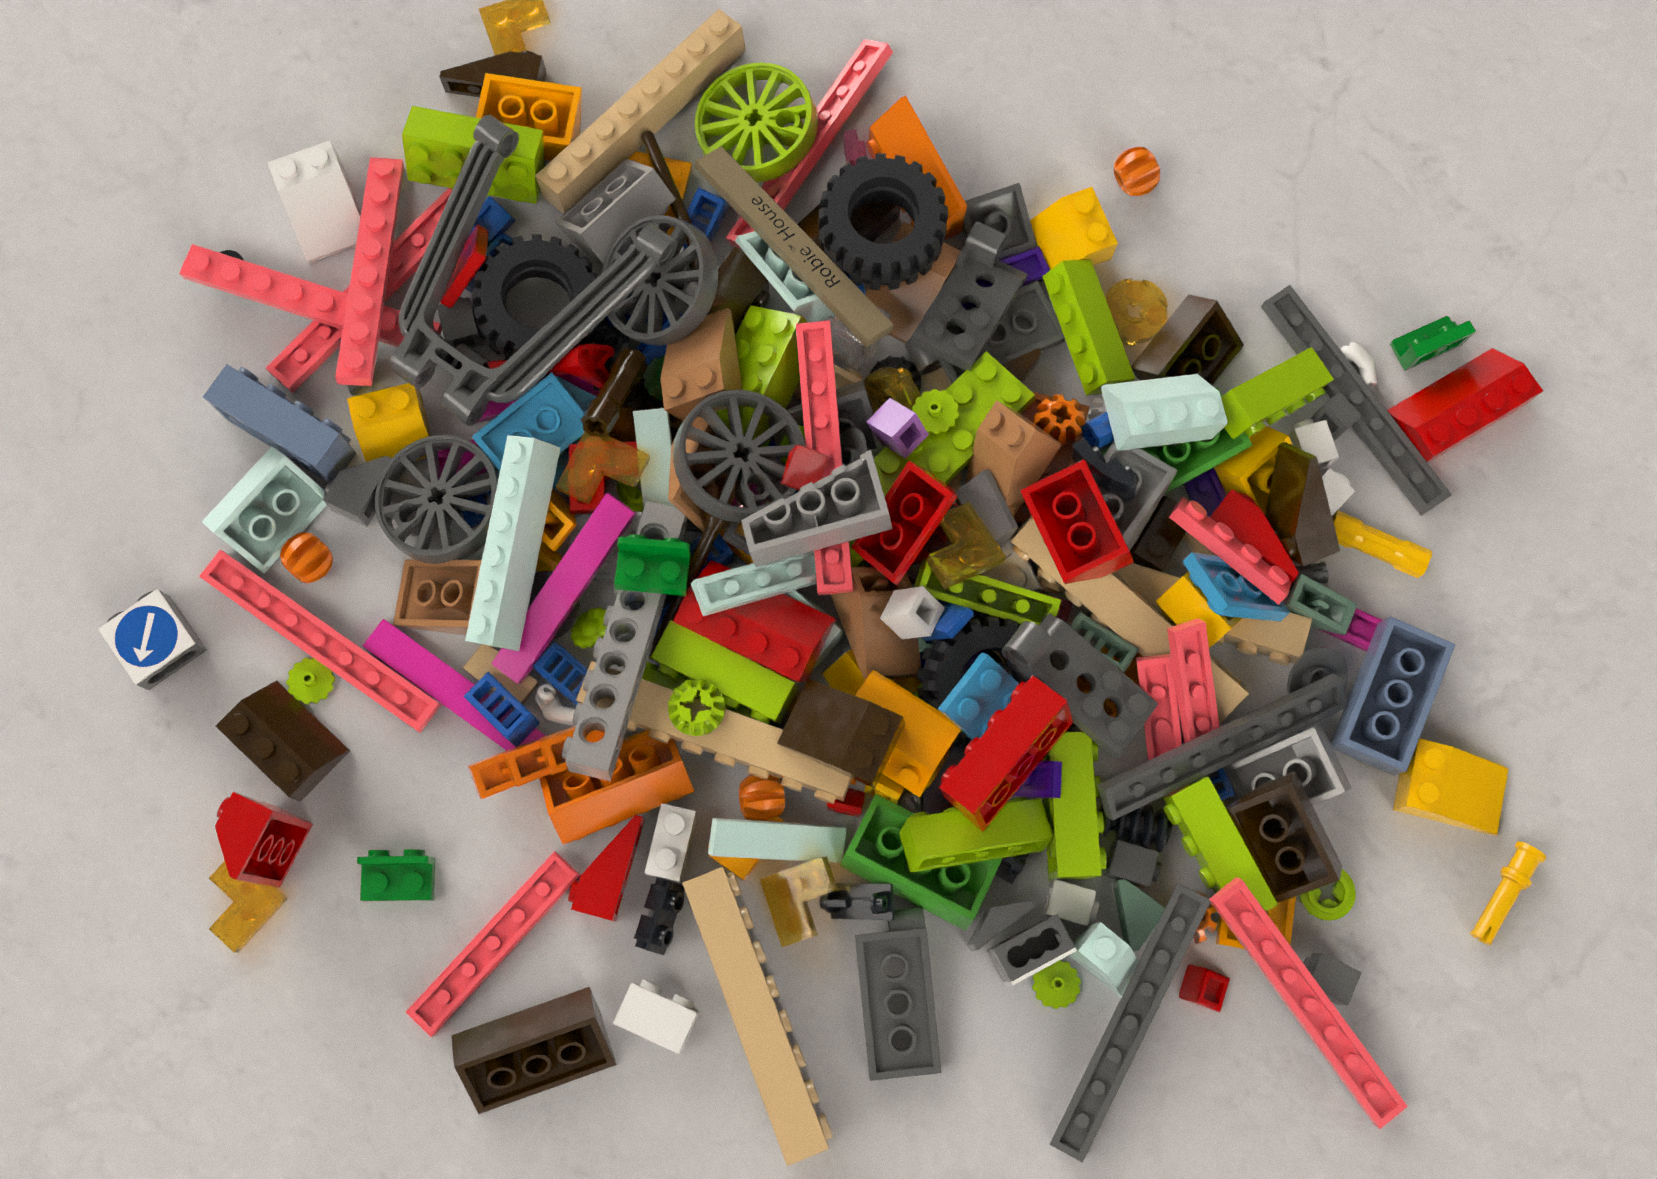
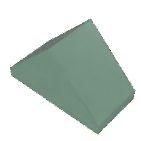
(1322, 605)
(1136, 913)

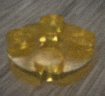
(1141, 294)
(892, 383)

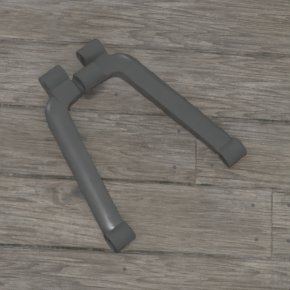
(474, 380)

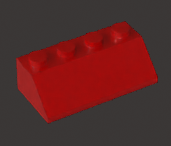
(1465, 402)
(768, 631)
(1006, 752)
(259, 839)

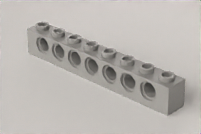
(600, 757)

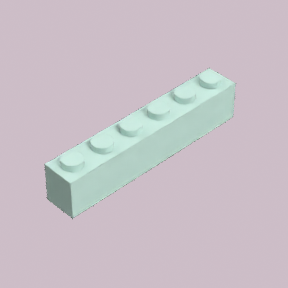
(513, 543)

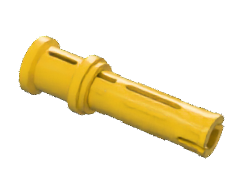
(1514, 879)

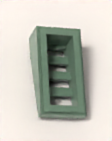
(1116, 645)

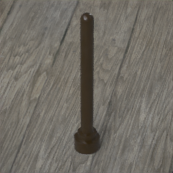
(663, 171)
(713, 527)

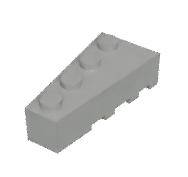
(820, 515)

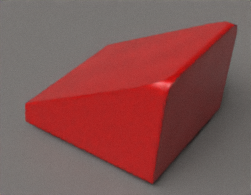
(803, 467)
(851, 805)
(1204, 987)

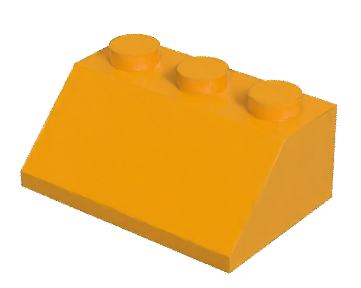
(534, 105)
(924, 739)

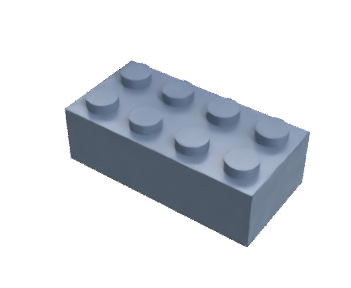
(280, 423)
(1392, 696)

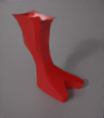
(582, 362)

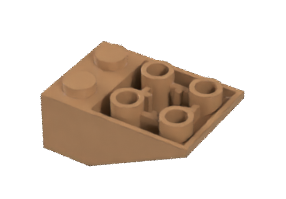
(871, 640)

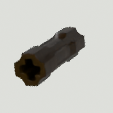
(605, 408)

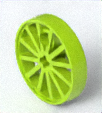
(760, 120)

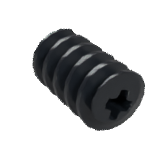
(1140, 825)

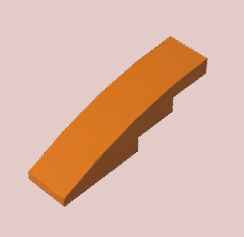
(523, 763)

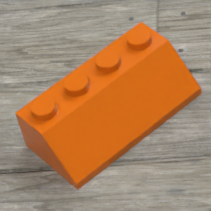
(903, 134)
(642, 780)

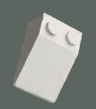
(317, 200)

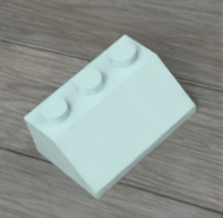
(783, 278)
(1163, 411)
(266, 509)

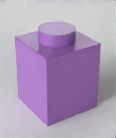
(897, 428)

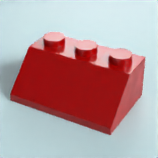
(915, 510)
(1077, 525)

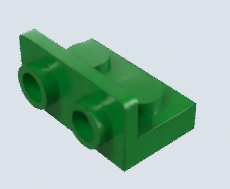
(1430, 341)
(652, 565)
(397, 877)

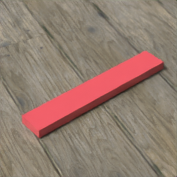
(493, 944)

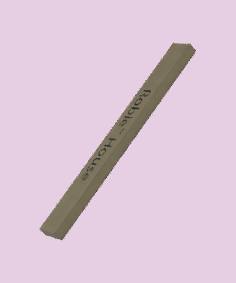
(794, 247)

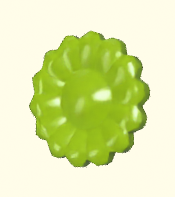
(936, 410)
(589, 628)
(310, 681)
(1056, 985)

